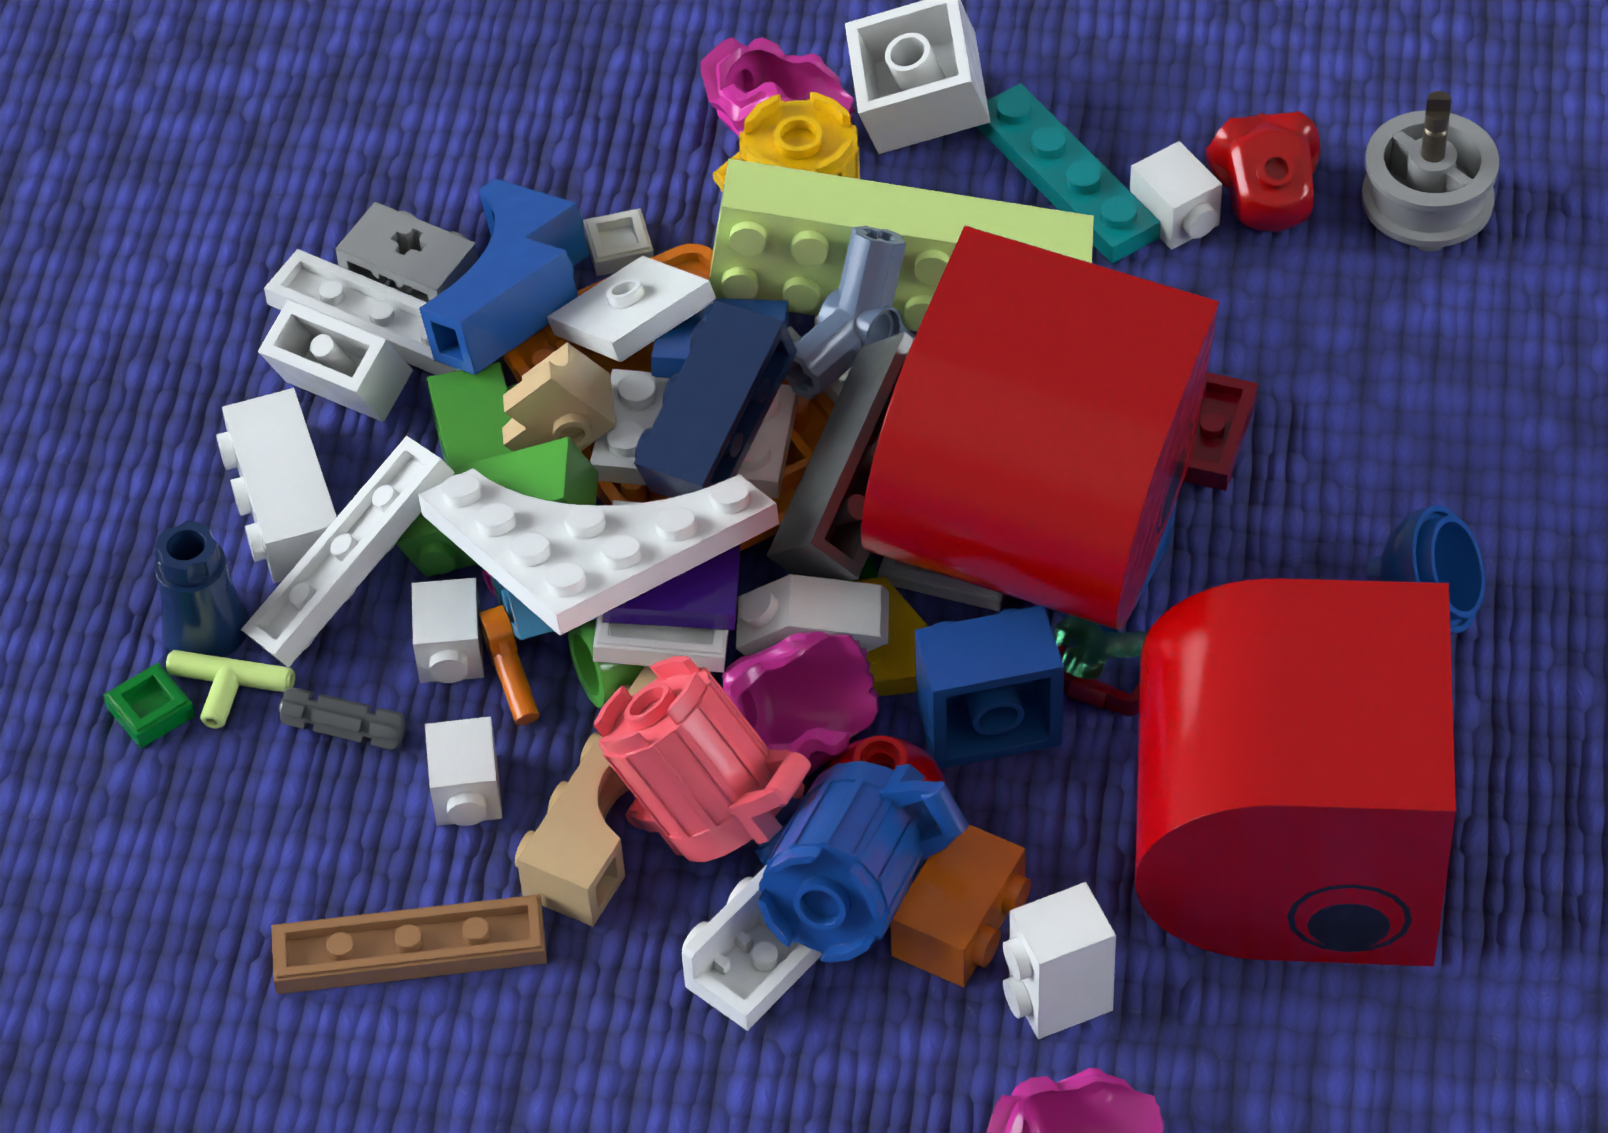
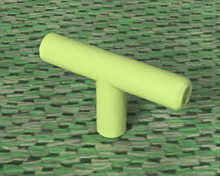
(227, 676)

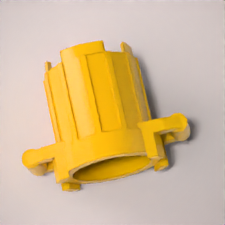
(800, 136)

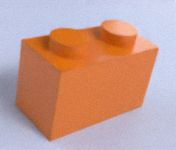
(959, 904)

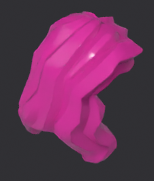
(744, 76)
(806, 694)
(1077, 1104)

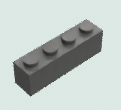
(825, 515)

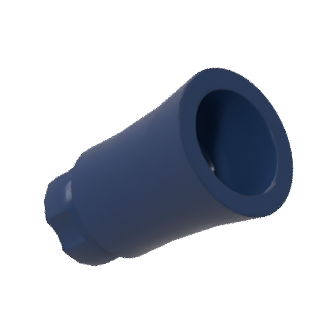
(197, 593)

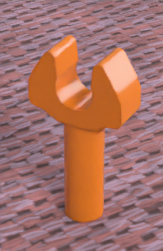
(504, 655)

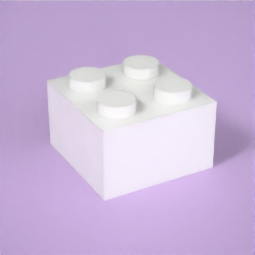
(916, 73)

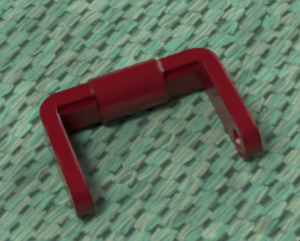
(1099, 693)

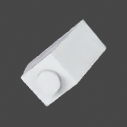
(809, 605)

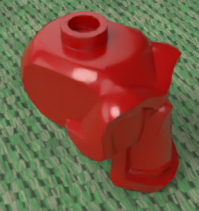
(1267, 168)

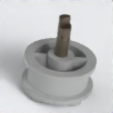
(1430, 176)

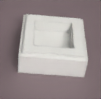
(617, 240)

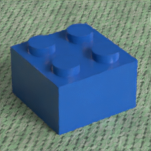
(989, 686)

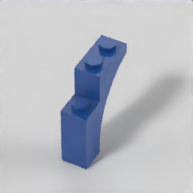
(513, 283)

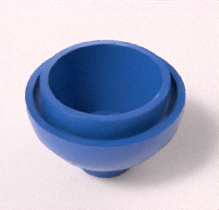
(1435, 548)

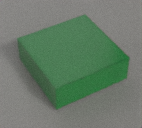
(149, 705)

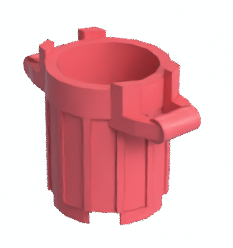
(696, 763)

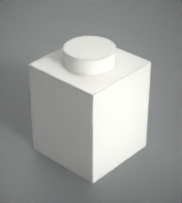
(1178, 194)
(447, 630)
(463, 771)

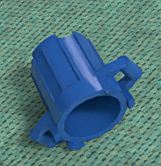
(852, 855)

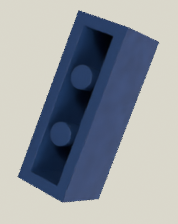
(715, 401)

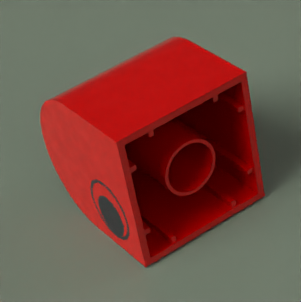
(1040, 427)
(1298, 770)

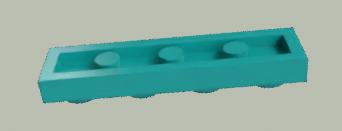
(1068, 172)

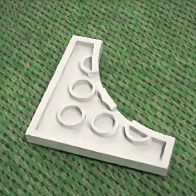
(591, 558)

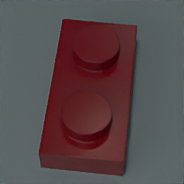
(1220, 430)

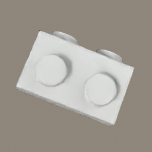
(738, 959)

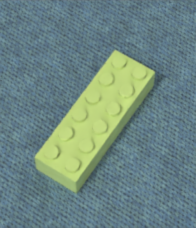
(791, 228)

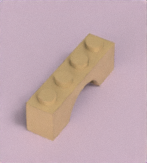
(574, 853)

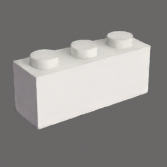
(277, 478)

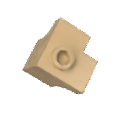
(559, 400)

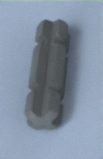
(342, 718)

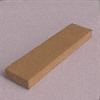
(408, 944)

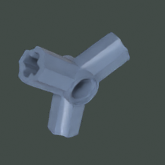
(853, 313)

